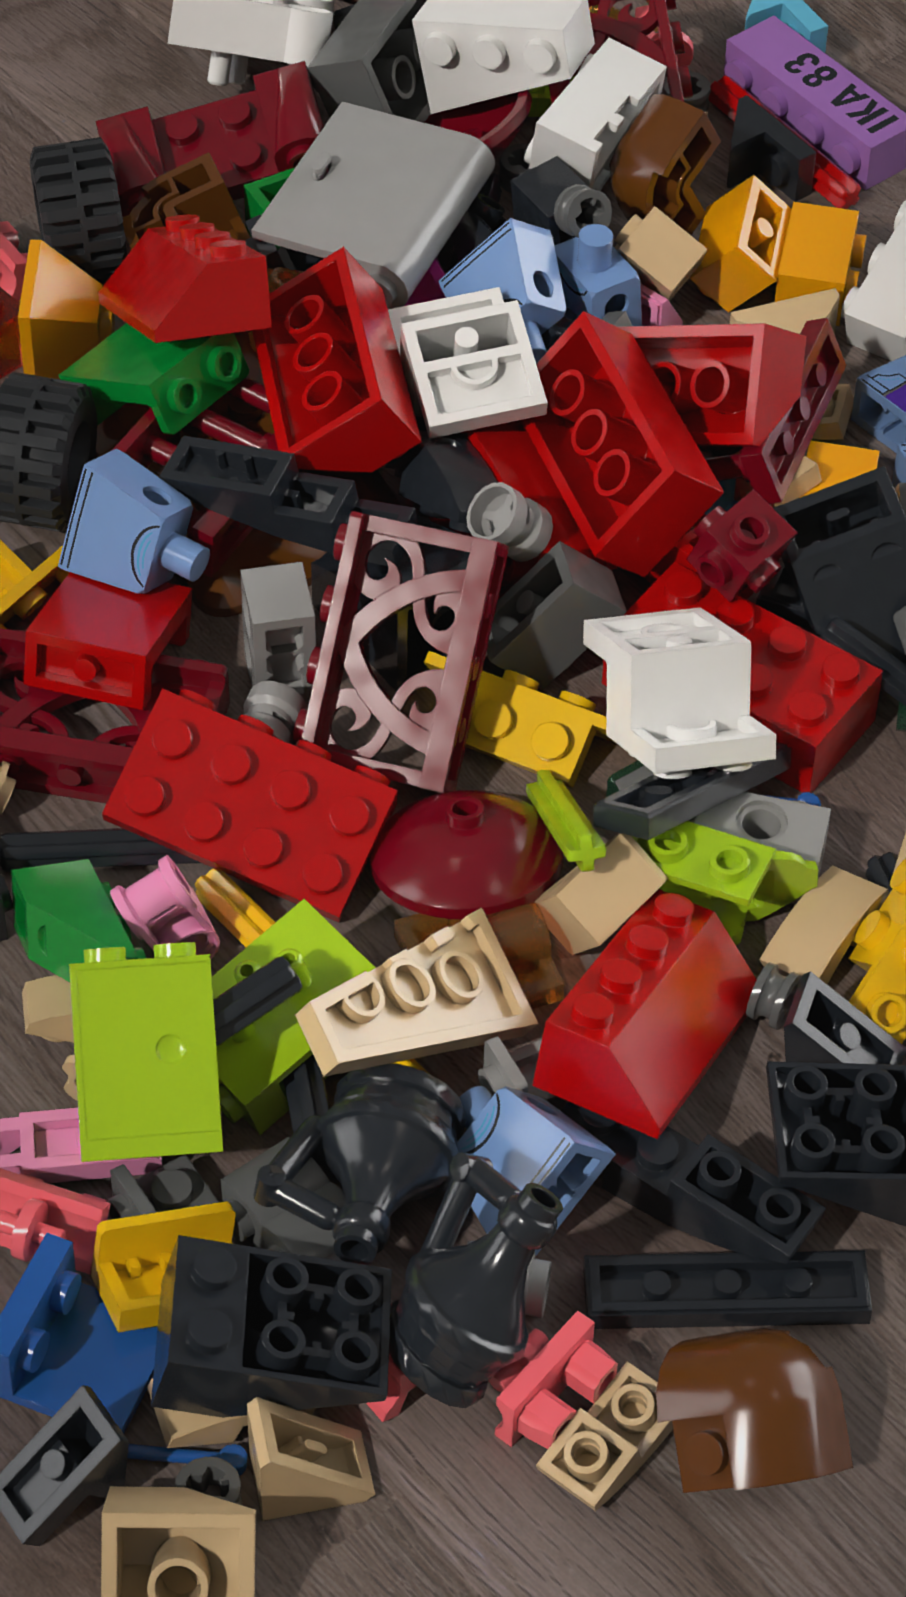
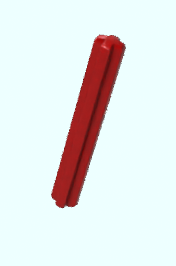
(828, 178)

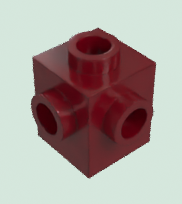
(740, 546)

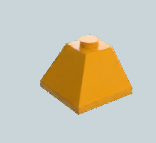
(58, 313)

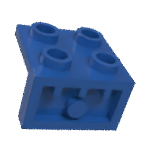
(63, 1338)

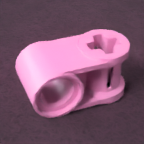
(166, 910)

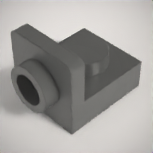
(163, 1189)

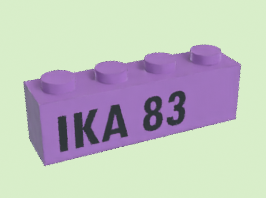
(820, 100)

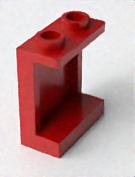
(104, 639)

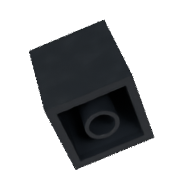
(397, 645)

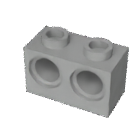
(278, 625)

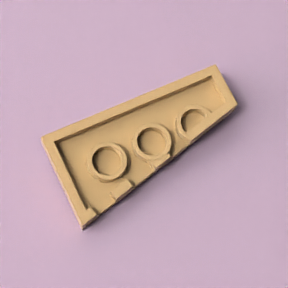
(420, 1003)

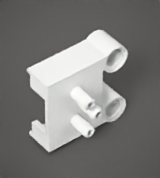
(250, 28)

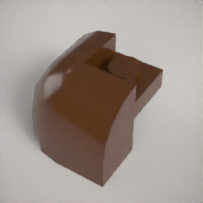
(662, 159)
(186, 190)
(751, 1411)

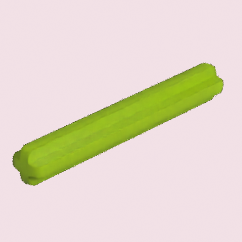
(566, 821)

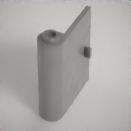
(382, 192)

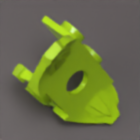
(729, 873)

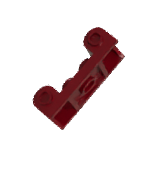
(244, 134)

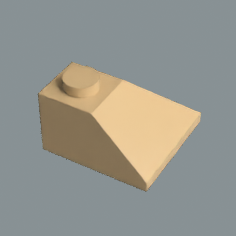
(176, 1544)

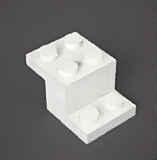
(468, 362)
(679, 691)

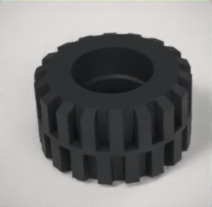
(79, 204)
(44, 443)

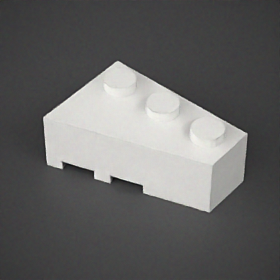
(498, 47)
(596, 111)
(878, 308)

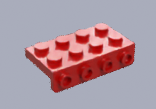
(251, 802)

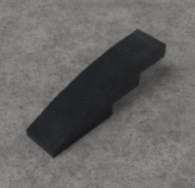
(273, 496)

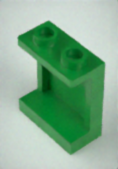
(171, 377)

